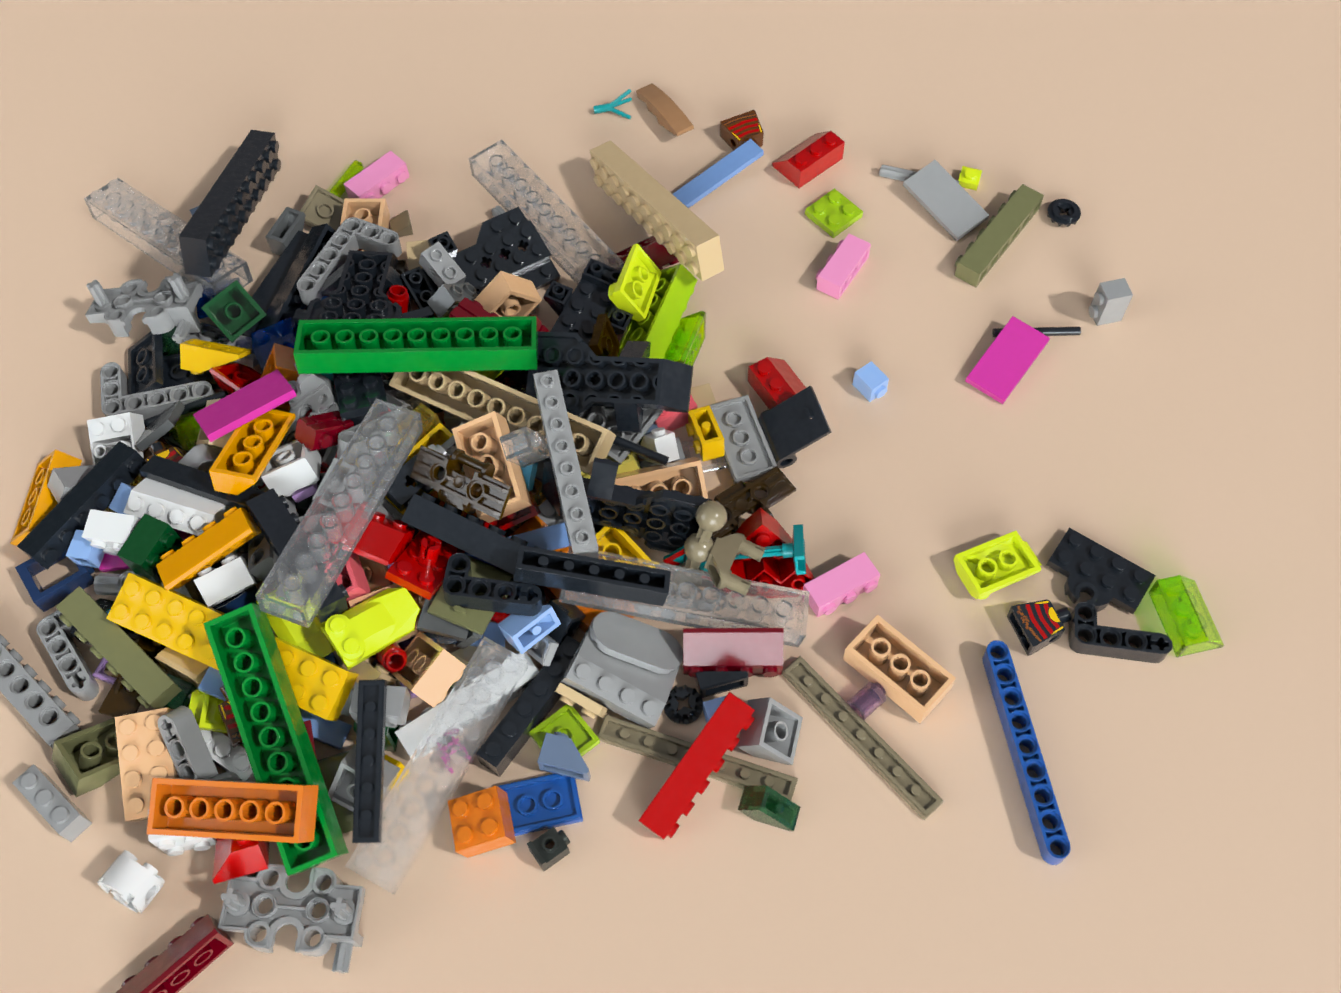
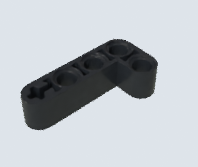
(492, 588)
(1150, 646)

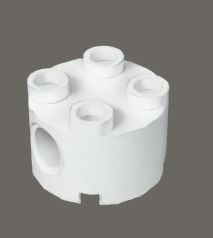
(131, 882)

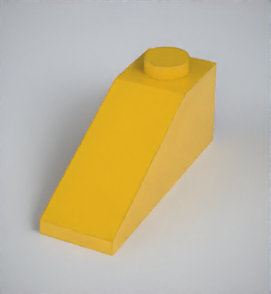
(202, 355)

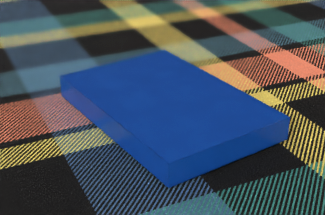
(543, 803)

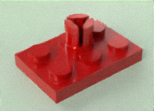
(422, 565)

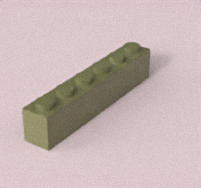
(998, 235)
(118, 648)

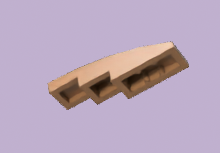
(665, 109)

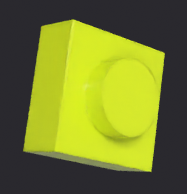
(969, 178)

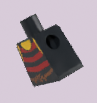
(1037, 624)

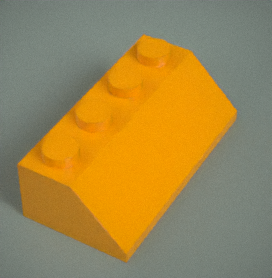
(249, 452)
(39, 497)
(207, 549)

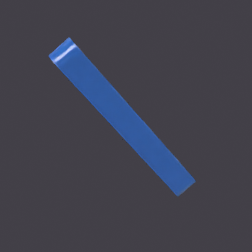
(1024, 761)

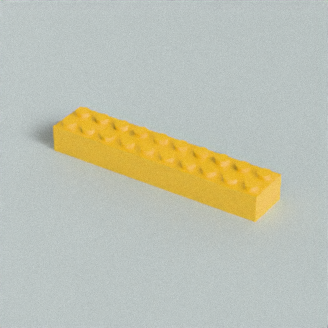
(178, 624)

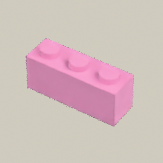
(378, 178)
(842, 266)
(842, 584)

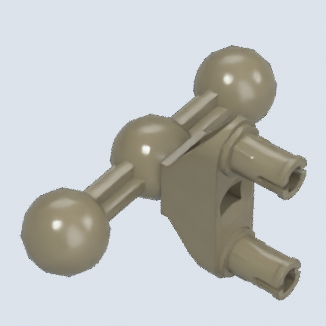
(719, 555)

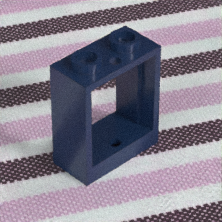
(59, 591)

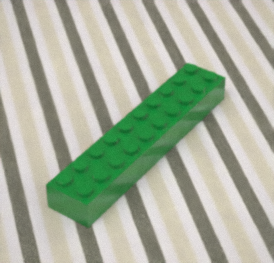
(416, 345)
(272, 724)

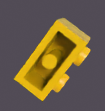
(706, 433)

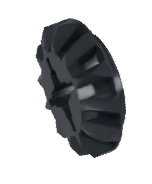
(1063, 206)
(684, 715)

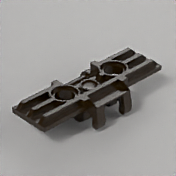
(458, 490)
(741, 498)
(118, 700)

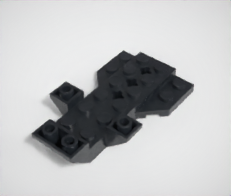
(496, 237)
(359, 289)
(580, 310)
(625, 381)
(659, 517)

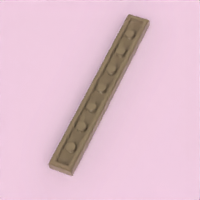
(863, 738)
(671, 751)

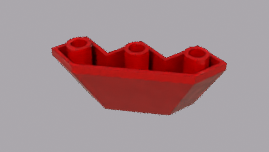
(780, 571)

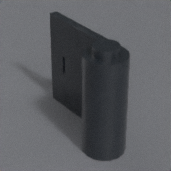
(790, 426)

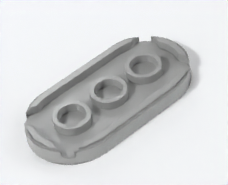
(636, 642)

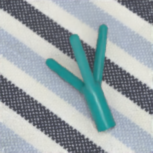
(610, 106)

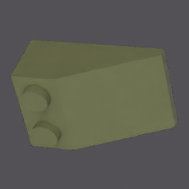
(88, 757)

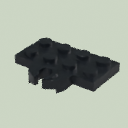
(1099, 573)

